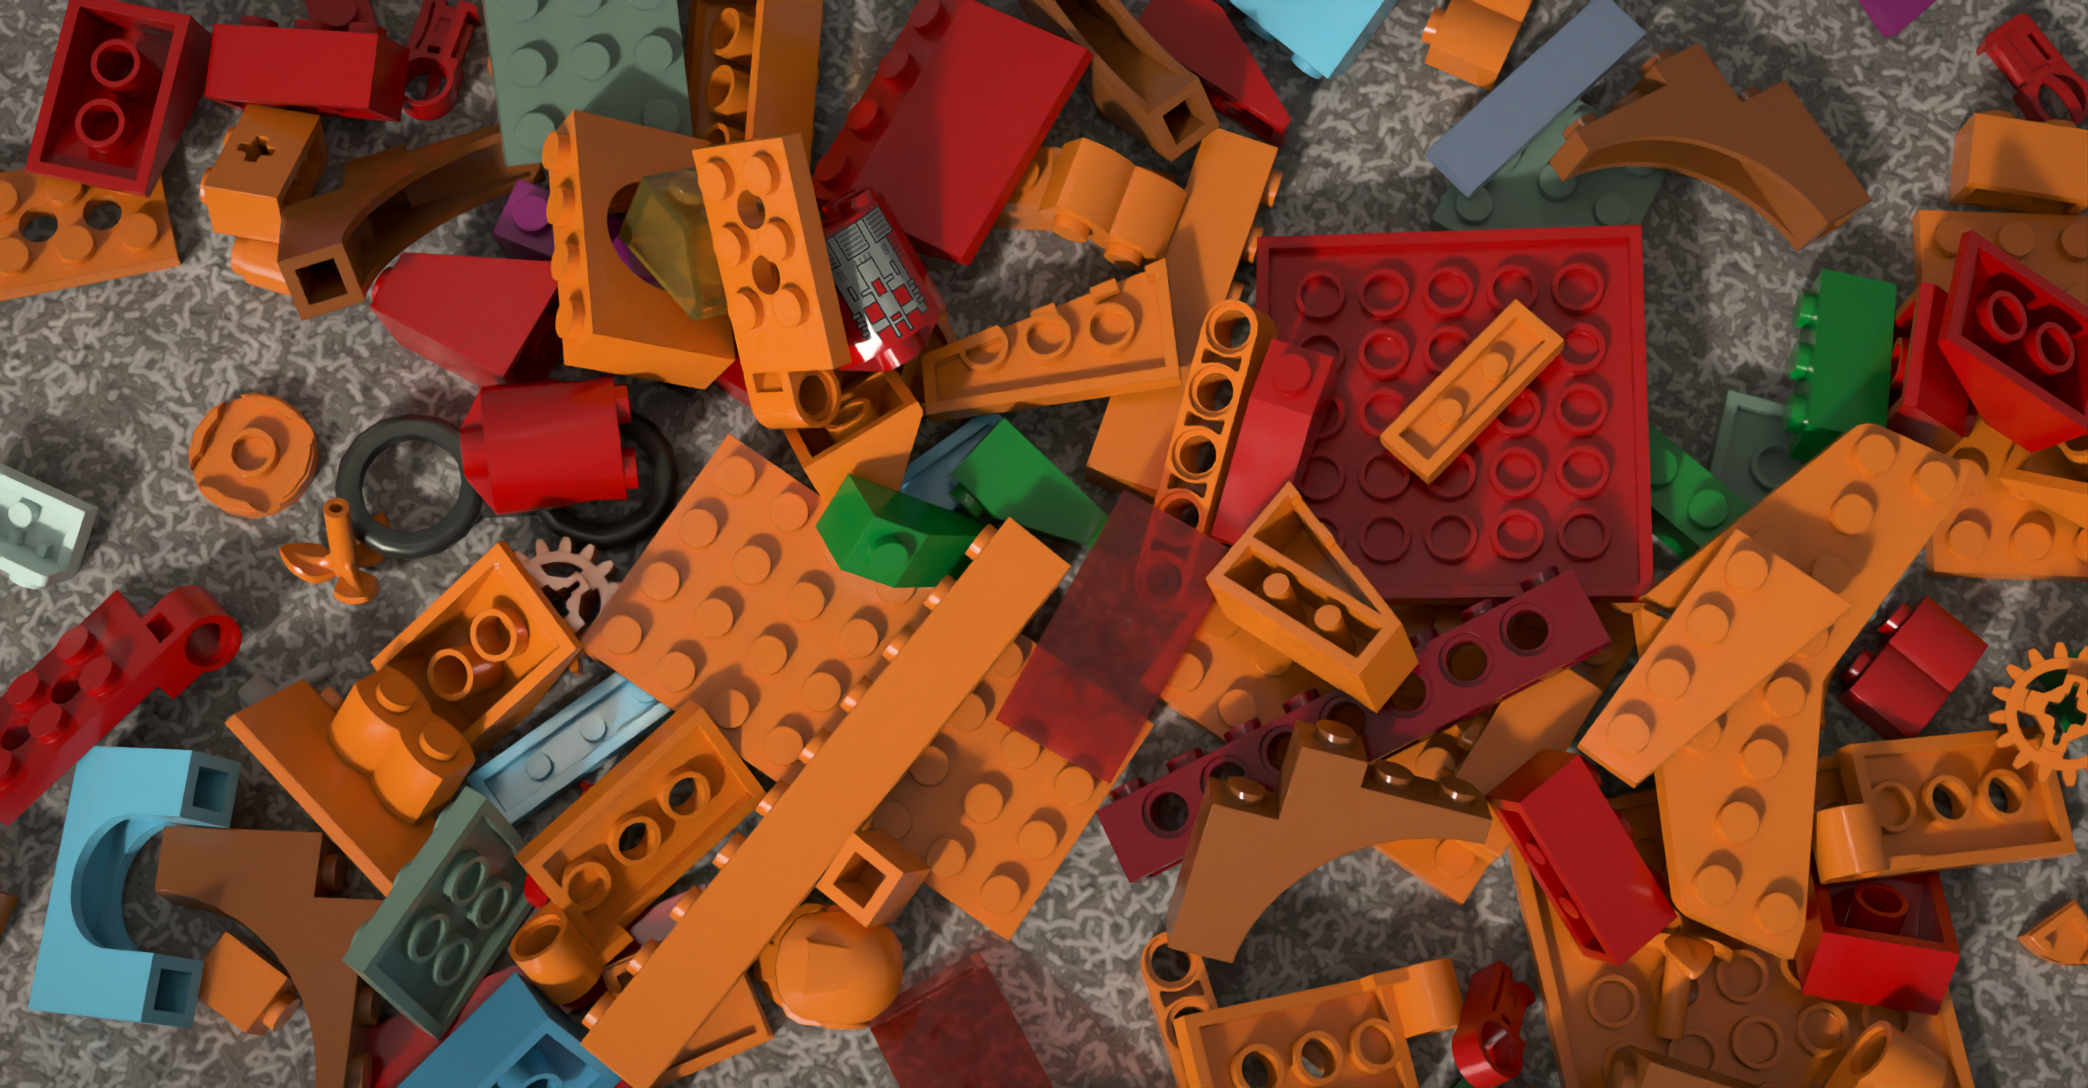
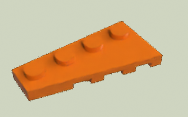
(1082, 350)
(1717, 646)

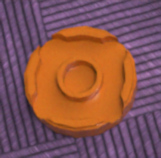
(270, 471)

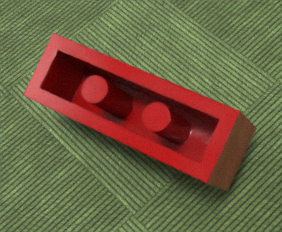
(308, 68)
(1582, 855)

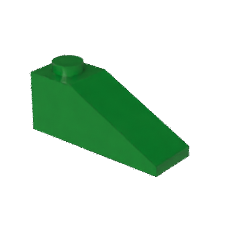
(1015, 480)
(895, 535)

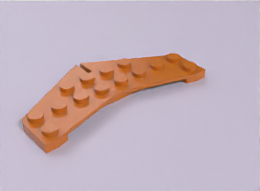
(1744, 789)

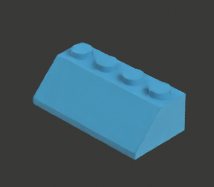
(514, 1043)

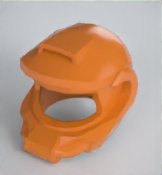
(831, 968)

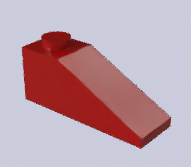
(1210, 47)
(1275, 434)

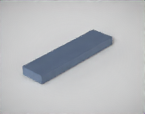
(1535, 95)

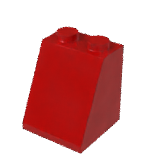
(473, 314)

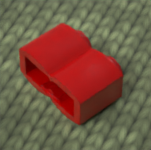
(1910, 669)

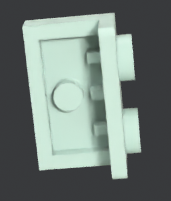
(41, 530)

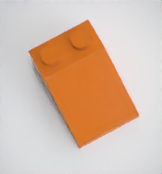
(485, 649)

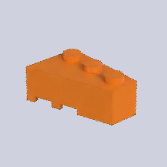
(1311, 602)

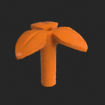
(346, 555)
(1686, 959)

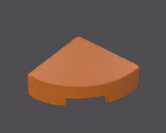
(2060, 935)

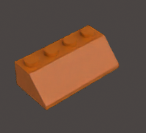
(753, 68)
(293, 744)

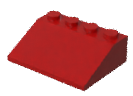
(952, 122)

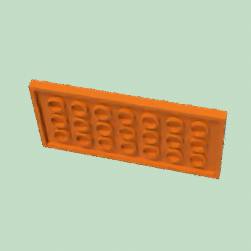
(772, 637)

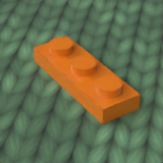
(1472, 391)

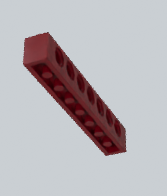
(1574, 635)

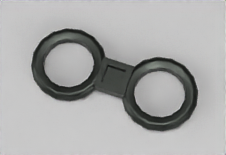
(472, 506)

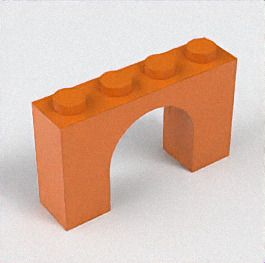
(605, 310)

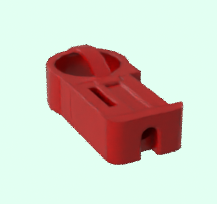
(439, 48)
(2031, 63)
(1491, 1020)

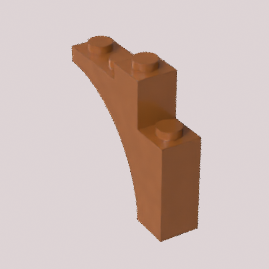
(1130, 75)
(1746, 144)
(389, 200)
(1324, 805)
(283, 893)

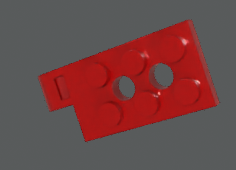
(114, 665)

